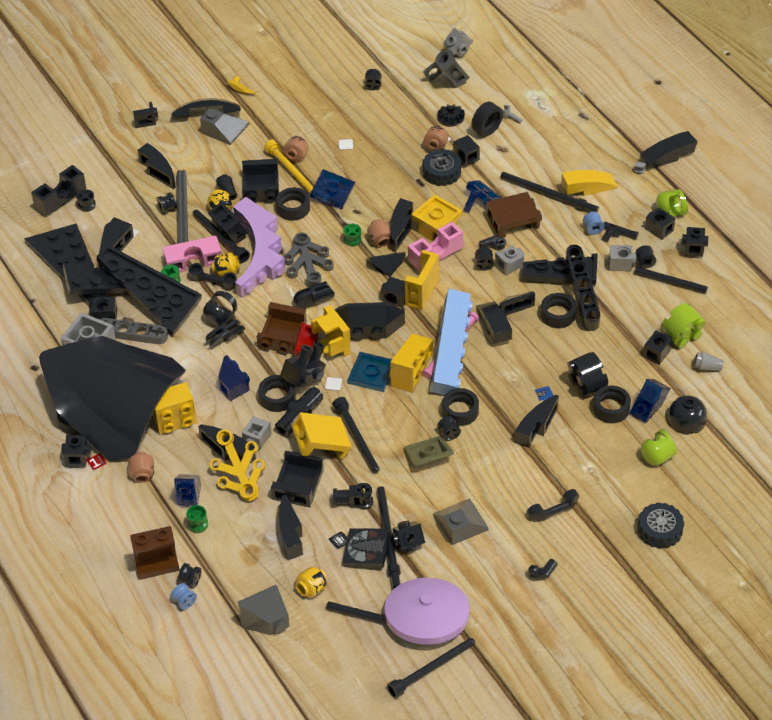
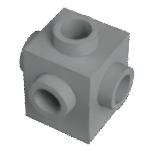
(457, 42)

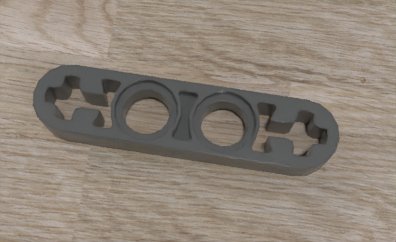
(149, 336)

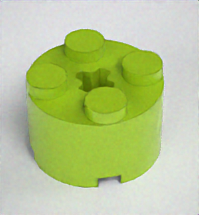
(683, 325)

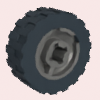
(442, 167)

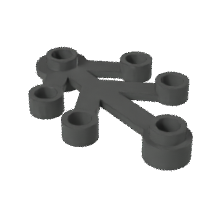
(303, 242)

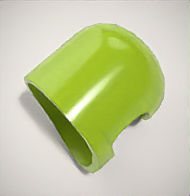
(670, 201)
(660, 450)

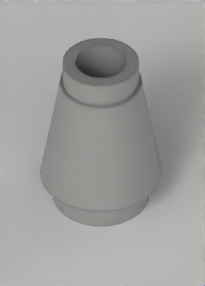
(705, 361)

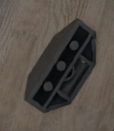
(371, 319)

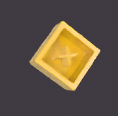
(175, 409)

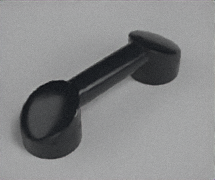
(197, 273)
(537, 513)

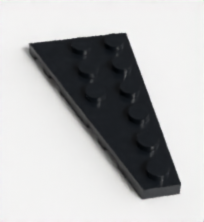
(62, 247)
(158, 294)

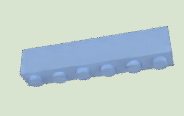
(450, 342)

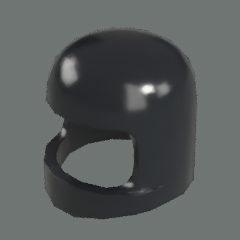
(214, 312)

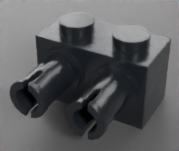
(306, 367)

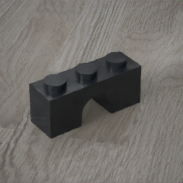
(70, 183)

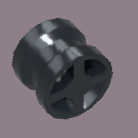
(373, 79)
(86, 200)
(166, 202)
(645, 256)
(484, 258)
(448, 428)
(189, 575)

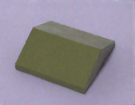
(428, 451)

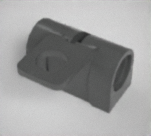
(448, 65)

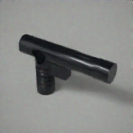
(616, 230)

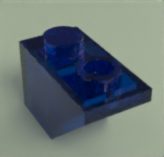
(232, 380)
(649, 399)
(187, 489)

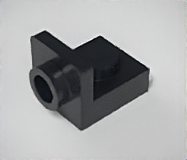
(145, 117)

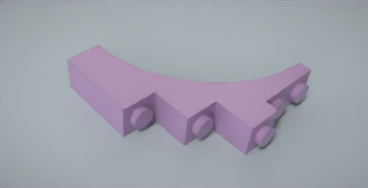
(266, 260)

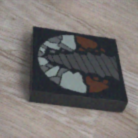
(366, 547)

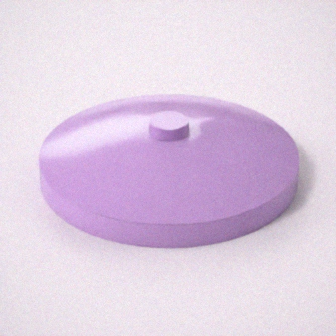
(426, 611)

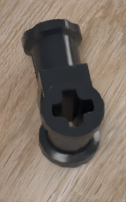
(354, 496)

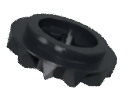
(450, 119)

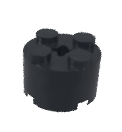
(587, 374)

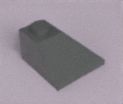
(222, 125)
(461, 521)
(264, 612)

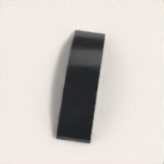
(228, 106)

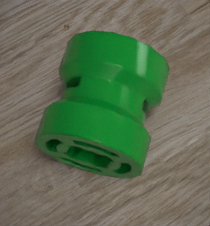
(197, 519)

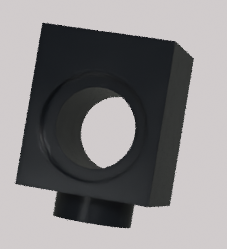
(660, 223)
(394, 292)
(104, 308)
(657, 347)

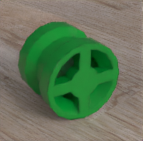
(352, 235)
(172, 271)

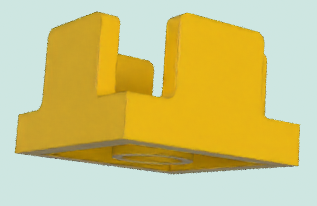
(434, 215)
(336, 330)

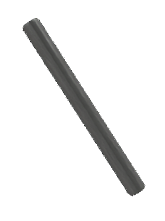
(182, 206)

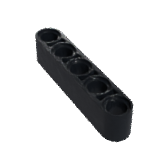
(582, 294)

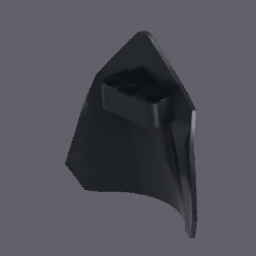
(108, 390)

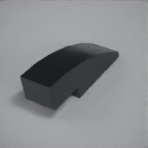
(669, 149)
(156, 165)
(401, 223)
(495, 322)
(536, 421)
(208, 435)
(290, 530)

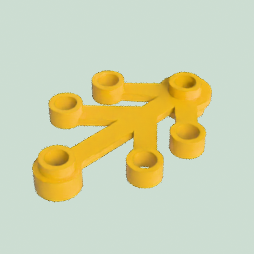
(239, 467)

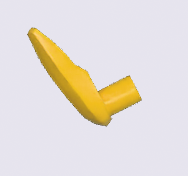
(234, 83)

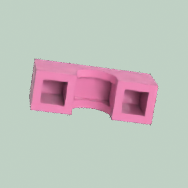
(447, 242)
(202, 249)

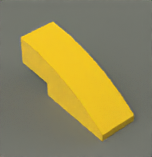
(587, 182)

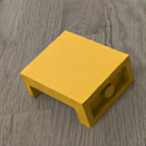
(419, 289)
(321, 433)

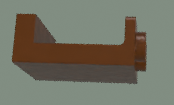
(513, 212)
(281, 328)
(154, 552)

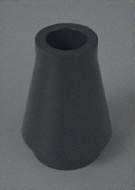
(226, 184)

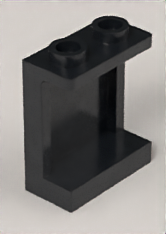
(260, 180)
(298, 478)

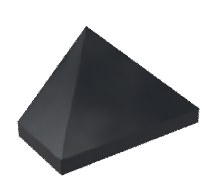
(387, 263)
(517, 303)

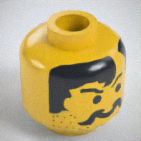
(218, 196)
(225, 263)
(311, 582)

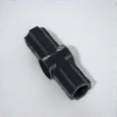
(304, 404)

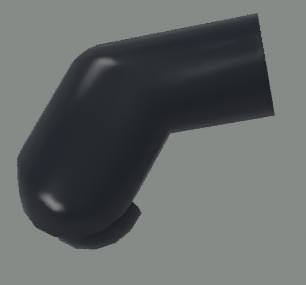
(493, 241)
(544, 572)

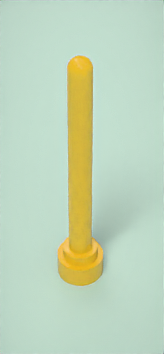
(273, 149)

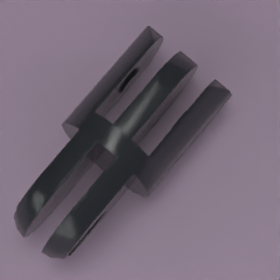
(313, 295)
(224, 331)

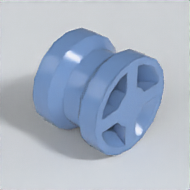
(593, 223)
(183, 596)

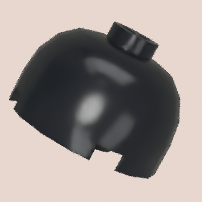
(687, 415)

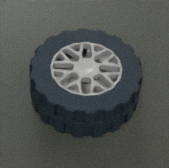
(660, 525)

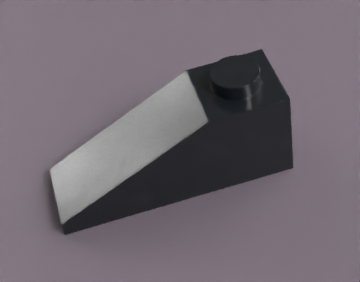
(116, 234)

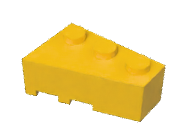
(410, 362)

